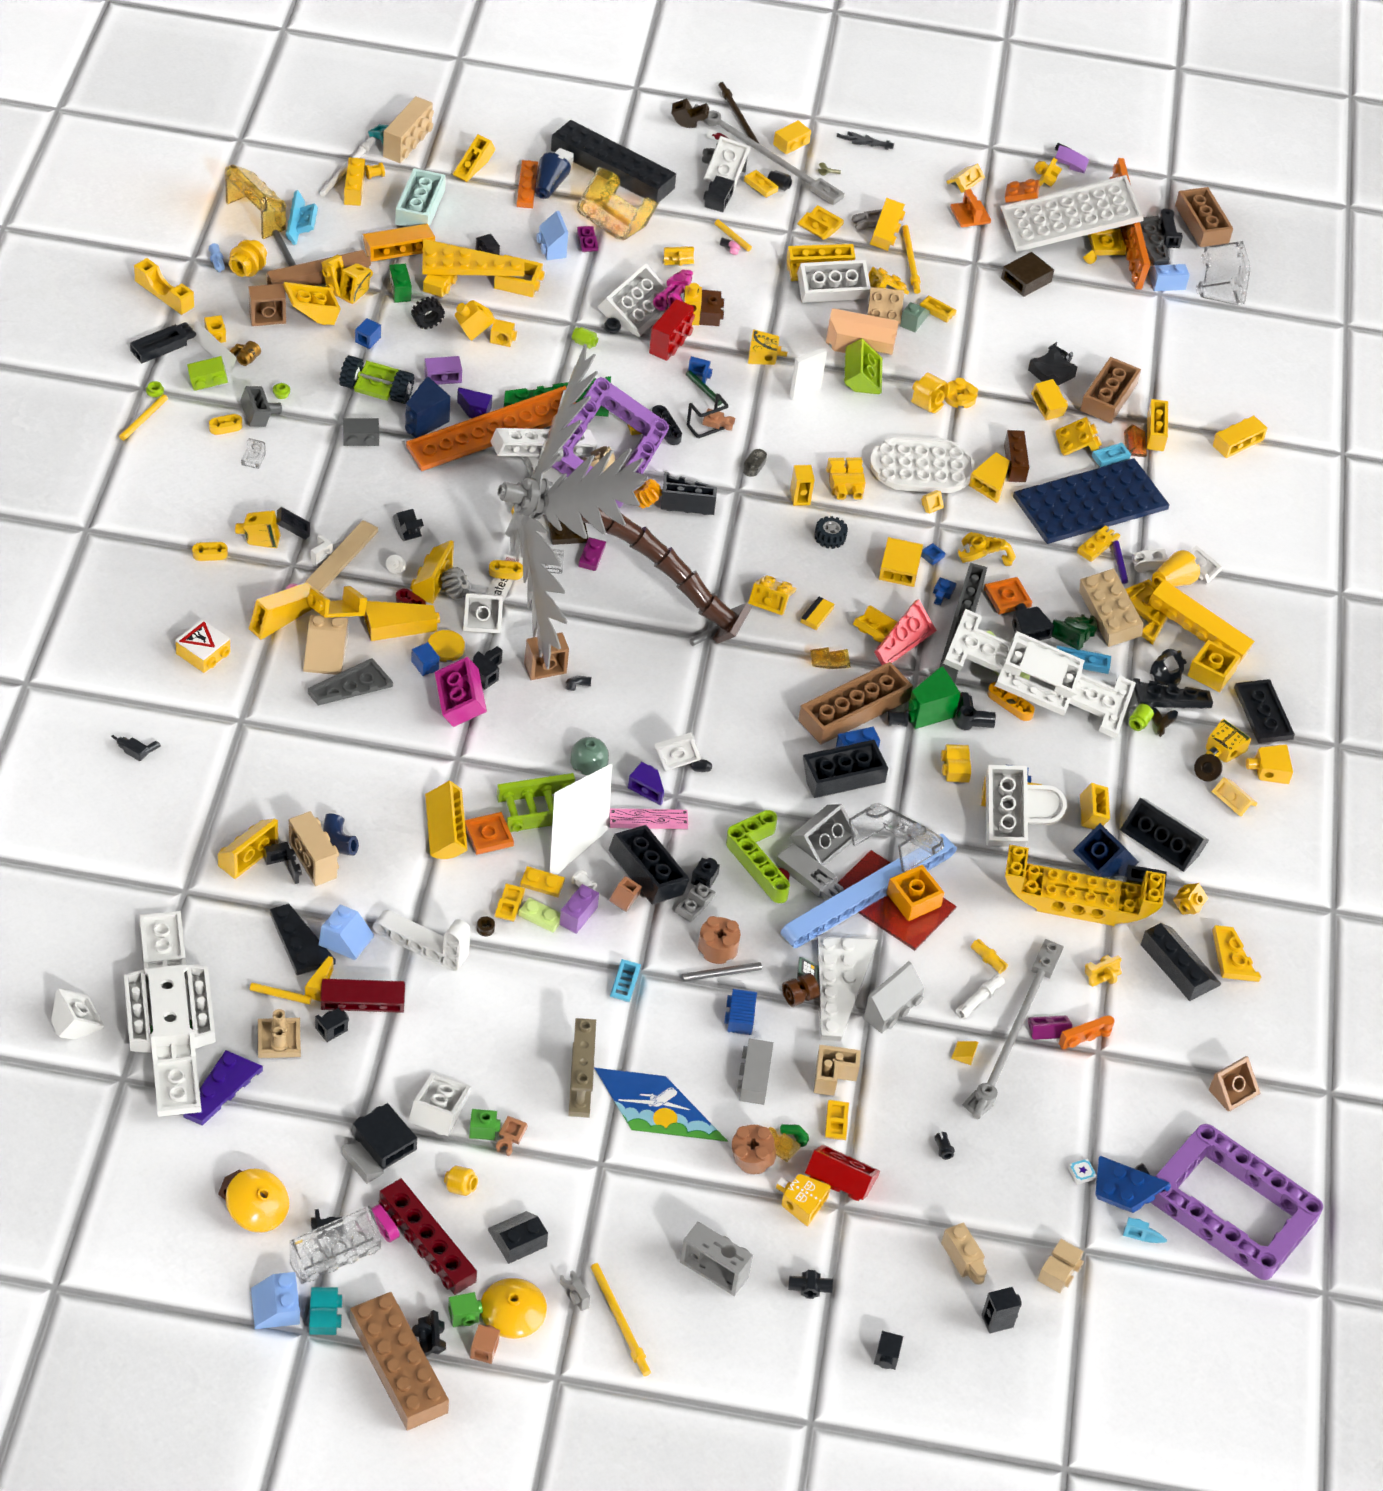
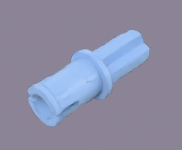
(216, 257)

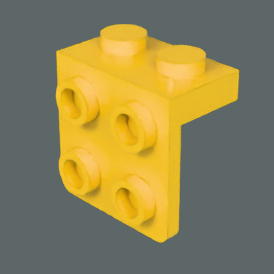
(1077, 436)

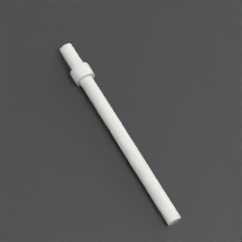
(363, 149)

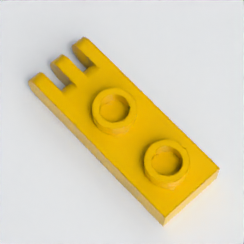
(1097, 543)

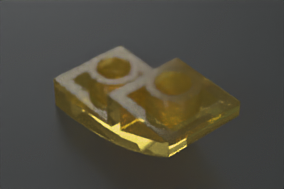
(830, 660)

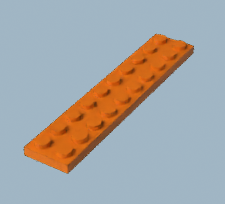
(1133, 239)
(477, 432)

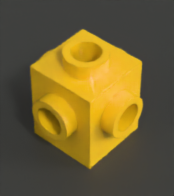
(1190, 898)

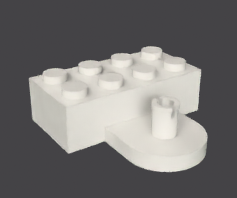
(1015, 804)

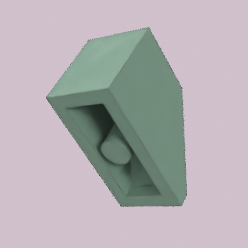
(913, 317)

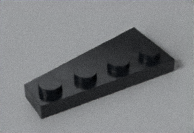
(1171, 696)
(298, 940)

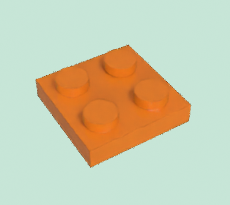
(1022, 190)
(1007, 595)
(489, 833)

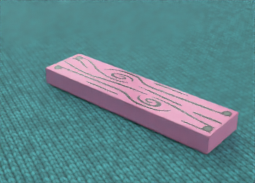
(651, 817)

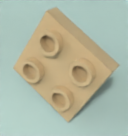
(886, 303)
(279, 1036)

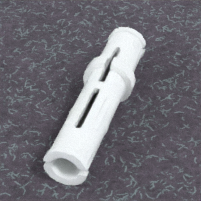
(986, 991)

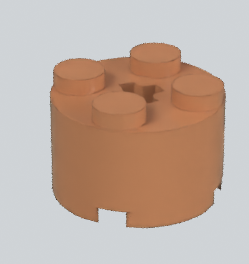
(719, 939)
(755, 1138)

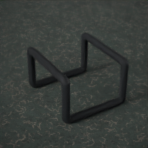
(716, 409)

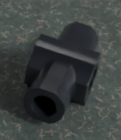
(810, 1284)

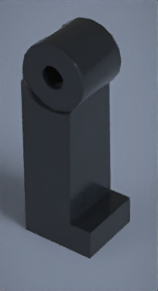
(1172, 238)

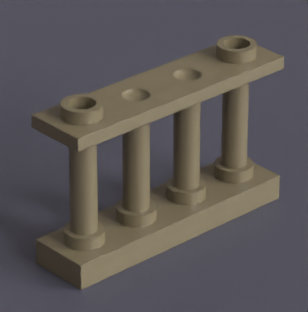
(582, 1067)

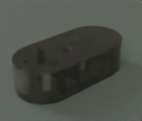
(752, 461)

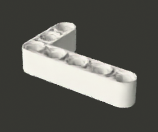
(444, 950)

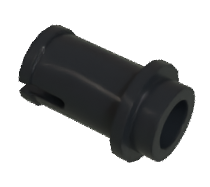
(945, 1151)

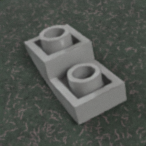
(695, 902)

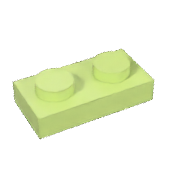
(540, 914)

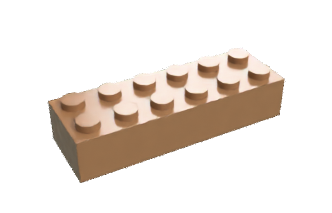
(855, 703)
(399, 1361)

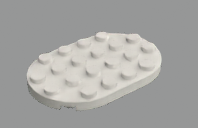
(921, 464)

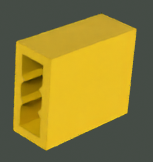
(900, 562)

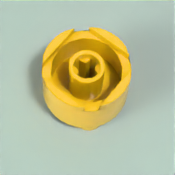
(930, 392)

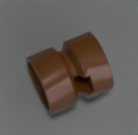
(800, 989)

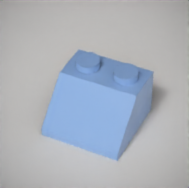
(553, 237)
(1168, 277)
(345, 933)
(276, 1301)

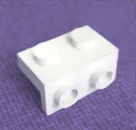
(1208, 566)

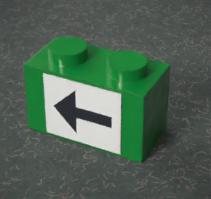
(400, 283)

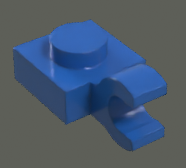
(943, 589)

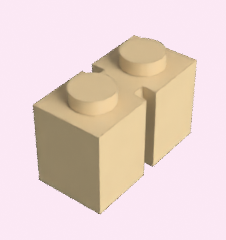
(1059, 1268)

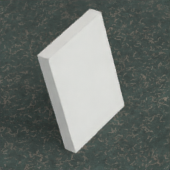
(727, 160)
(808, 373)

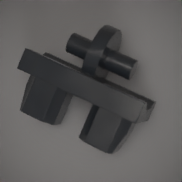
(429, 1333)

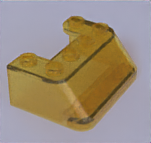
(245, 183)
(611, 211)

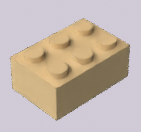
(313, 848)

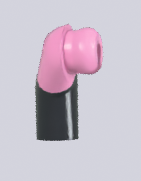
(734, 247)

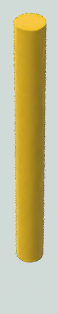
(143, 417)

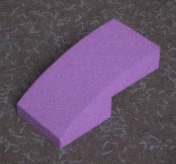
(1070, 157)

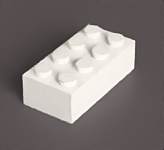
(833, 281)

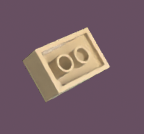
(325, 644)

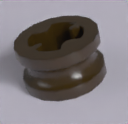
(484, 921)

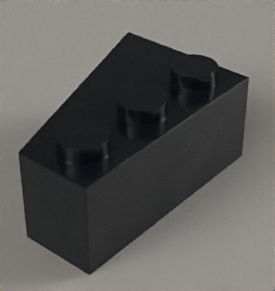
(687, 496)

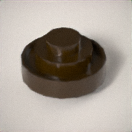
(1208, 767)

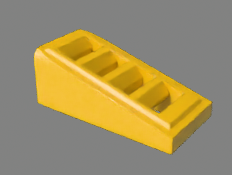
(313, 986)

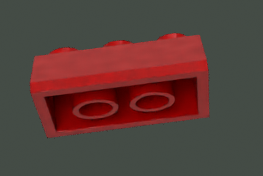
(842, 1172)

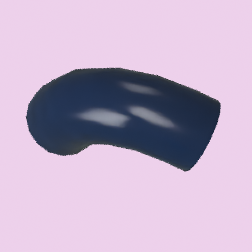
(334, 827)

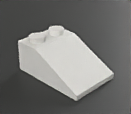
(439, 1104)

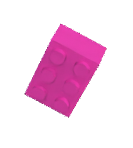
(460, 691)

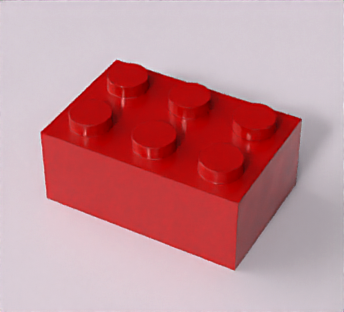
(671, 330)

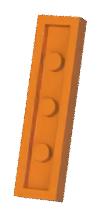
(527, 184)

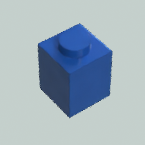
(368, 333)
(425, 659)

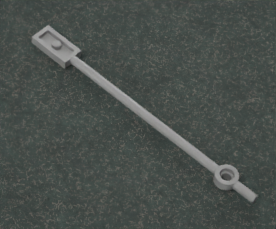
(819, 186)
(1043, 966)

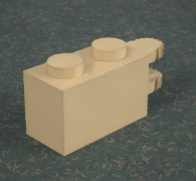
(964, 1252)

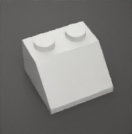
(483, 613)

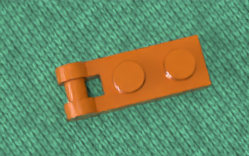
(1087, 1032)

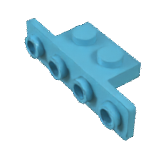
(301, 218)

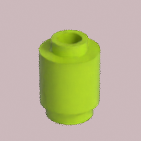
(584, 336)
(1140, 717)

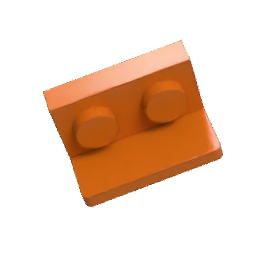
(970, 211)

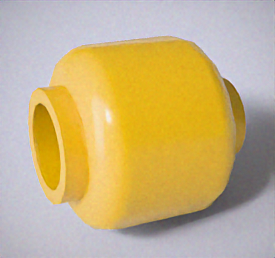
(461, 1180)

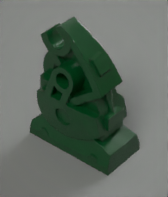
(1075, 630)

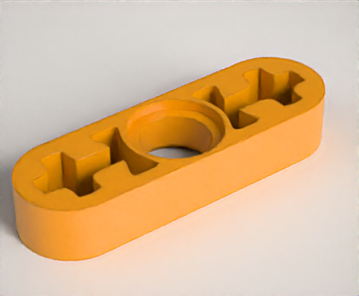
(1023, 712)

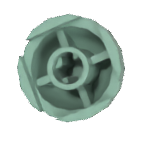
(589, 755)

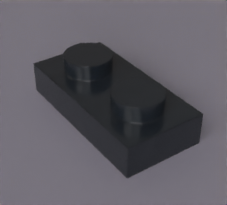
(293, 523)

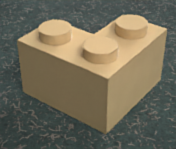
(835, 1064)

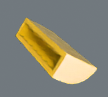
(446, 821)

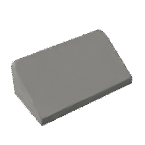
(361, 1161)

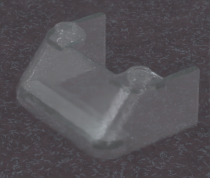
(919, 842)

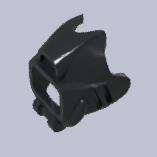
(1161, 672)

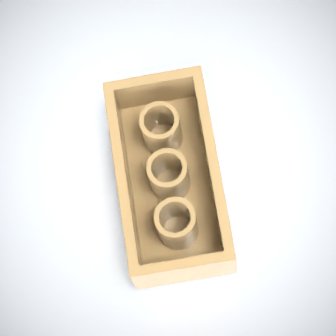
(408, 129)
(1111, 607)

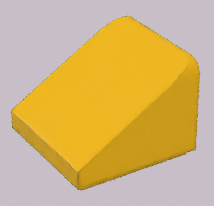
(965, 1051)

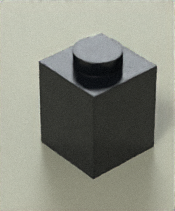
(888, 1350)

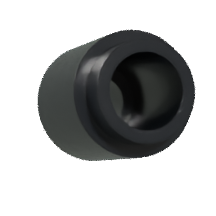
(781, 179)

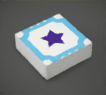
(1082, 1171)

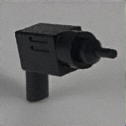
(136, 748)

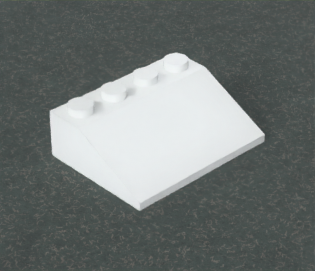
(634, 302)

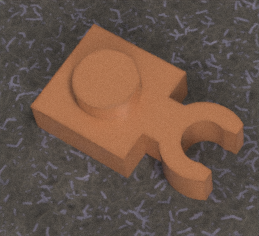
(717, 419)
(511, 1132)

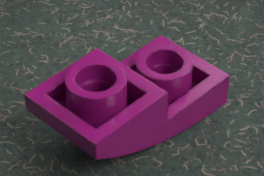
(587, 239)

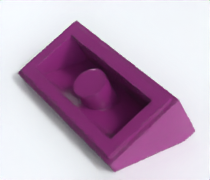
(1048, 1027)

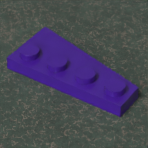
(222, 1083)

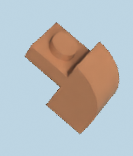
(625, 894)

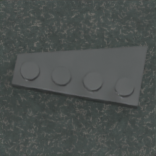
(1154, 241)
(352, 682)

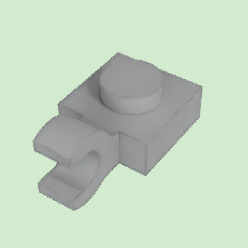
(578, 1292)

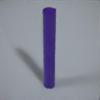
(1120, 562)

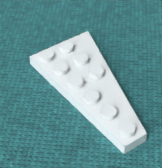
(841, 975)

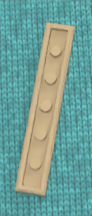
(342, 556)

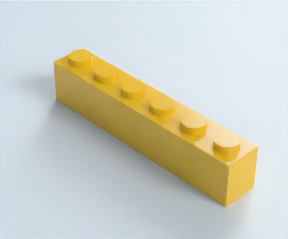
(1198, 619)

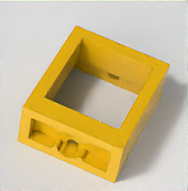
(522, 286)

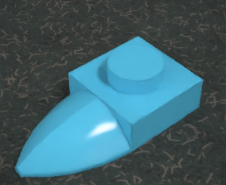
(1140, 1230)

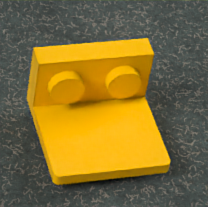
(880, 279)
(771, 594)

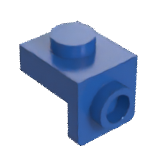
(700, 368)

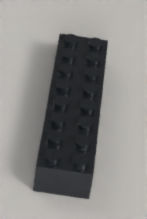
(594, 151)

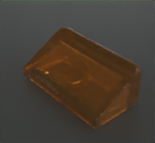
(1135, 441)

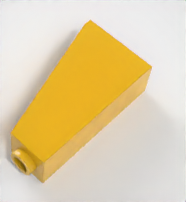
(279, 610)
(395, 620)

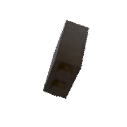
(1027, 274)

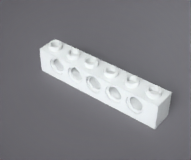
(530, 442)

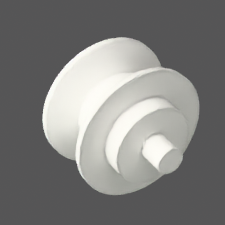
(395, 564)

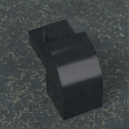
(408, 525)
(488, 666)

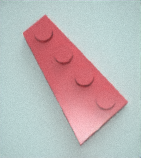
(906, 634)

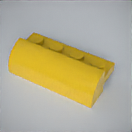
(817, 253)

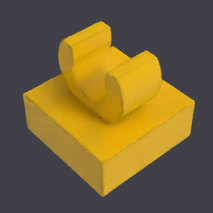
(932, 501)

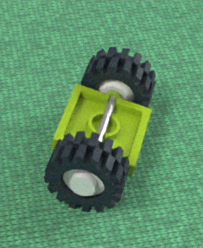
(376, 380)

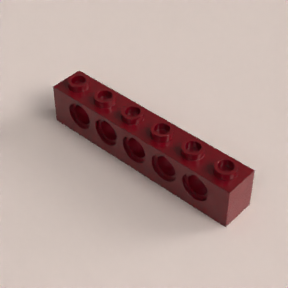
(400, 1194)

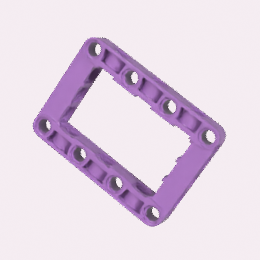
(627, 409)
(1255, 1173)

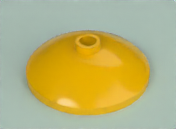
(248, 1206)
(514, 1318)

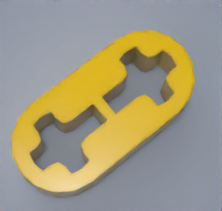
(225, 424)
(210, 551)
(506, 569)

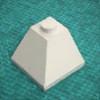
(74, 1015)

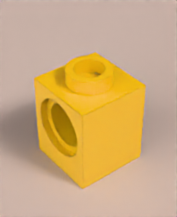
(216, 327)
(503, 333)

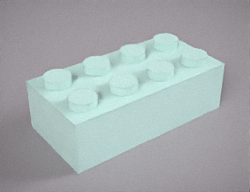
(420, 198)

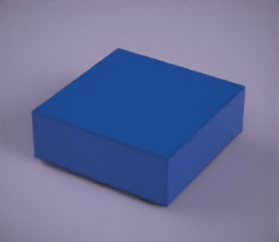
(932, 554)

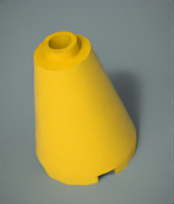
(1177, 570)

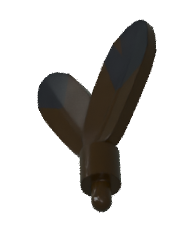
(1163, 722)

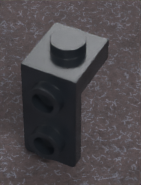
(281, 852)

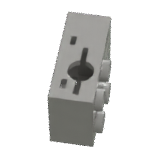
(718, 1256)

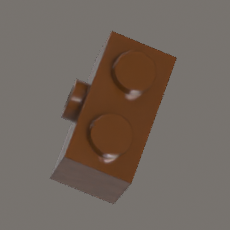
(711, 308)

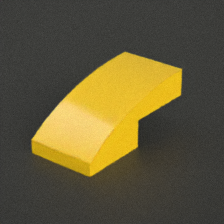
(510, 902)
(836, 1120)

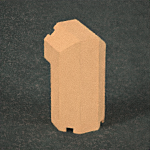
(849, 327)

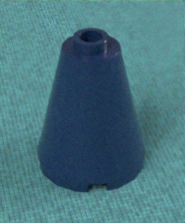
(551, 174)

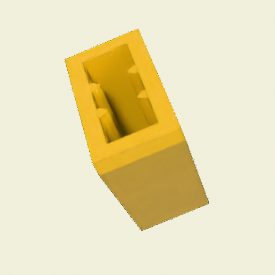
(990, 476)

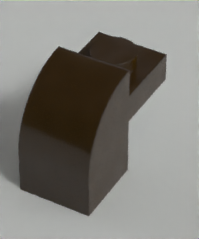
(688, 116)

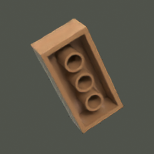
(1204, 217)
(1110, 390)

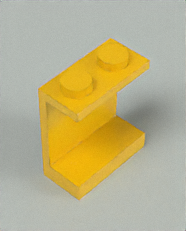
(352, 603)

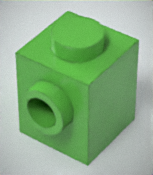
(484, 1124)
(464, 1309)

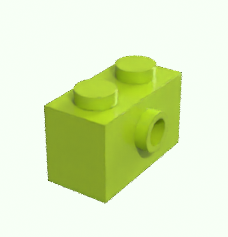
(207, 373)

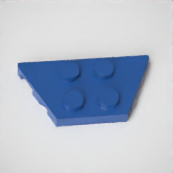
(1126, 1186)

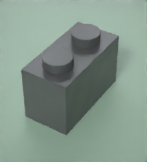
(360, 431)

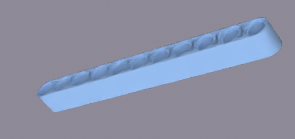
(853, 899)

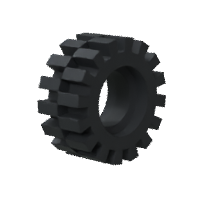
(430, 304)

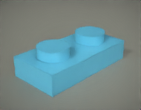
(1111, 455)

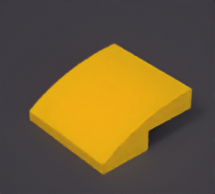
(821, 222)

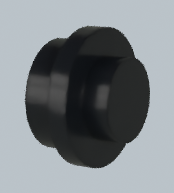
(612, 325)

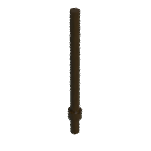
(727, 95)

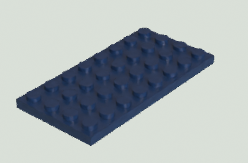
(1090, 500)

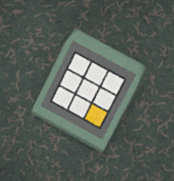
(806, 966)

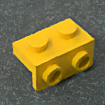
(332, 272)
(875, 623)

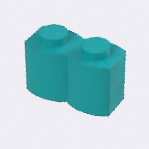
(324, 1310)

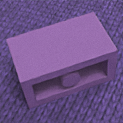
(444, 369)
(579, 908)

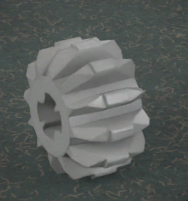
(455, 583)

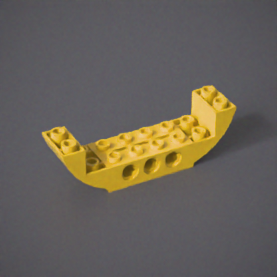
(1081, 894)

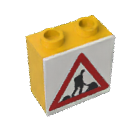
(203, 646)

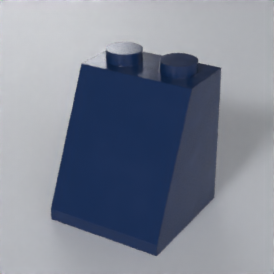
(427, 409)
(1104, 853)

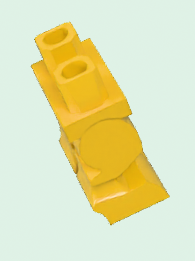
(846, 477)

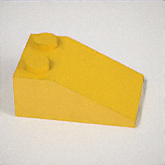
(314, 301)

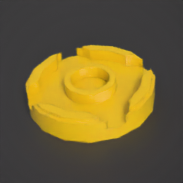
(447, 644)

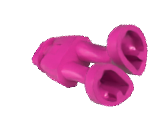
(674, 289)

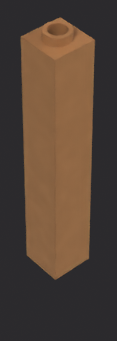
(311, 272)

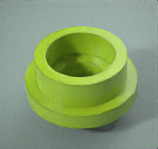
(154, 389)
(281, 390)

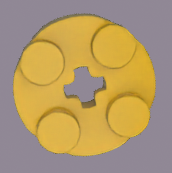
(966, 398)

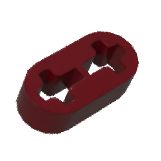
(411, 598)

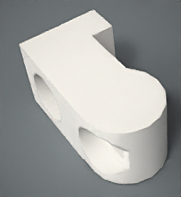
(1149, 559)

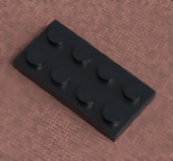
(1264, 711)

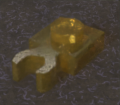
(784, 1145)

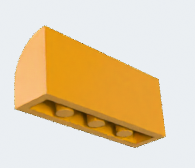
(397, 242)

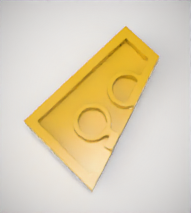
(1231, 956)

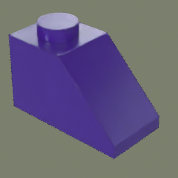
(474, 402)
(647, 783)

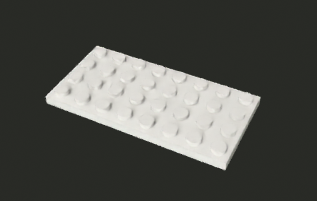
(1071, 213)

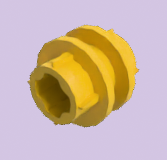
(247, 258)

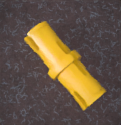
(989, 956)

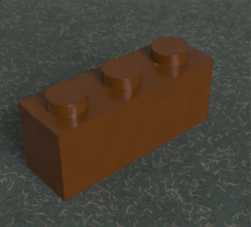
(1016, 452)

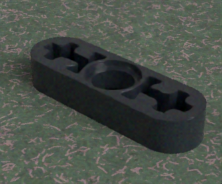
(676, 436)

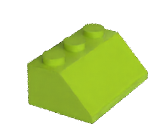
(863, 368)

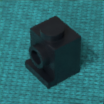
(487, 244)
(706, 869)
(332, 1024)

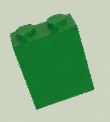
(933, 700)

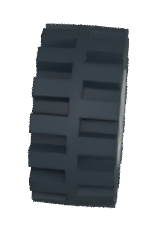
(831, 532)

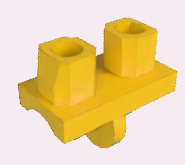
(1048, 172)
(679, 255)
(1106, 970)

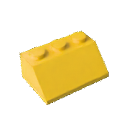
(428, 579)
(248, 847)

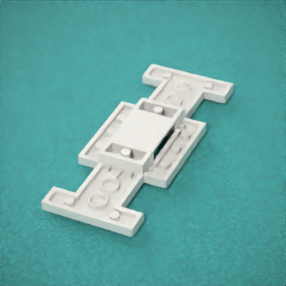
(1044, 663)

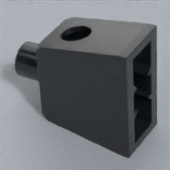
(1032, 622)

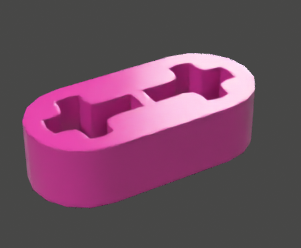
(385, 1224)

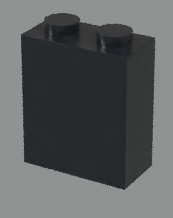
(384, 1135)

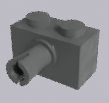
(257, 407)

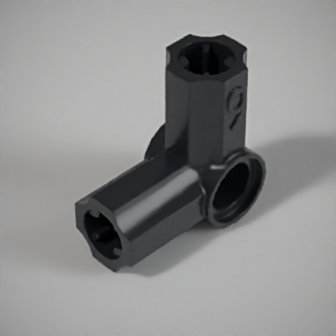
(968, 716)

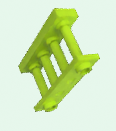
(527, 790)

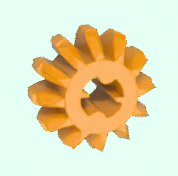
(648, 493)

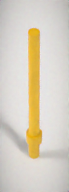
(914, 279)
(636, 1353)

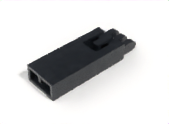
(162, 342)

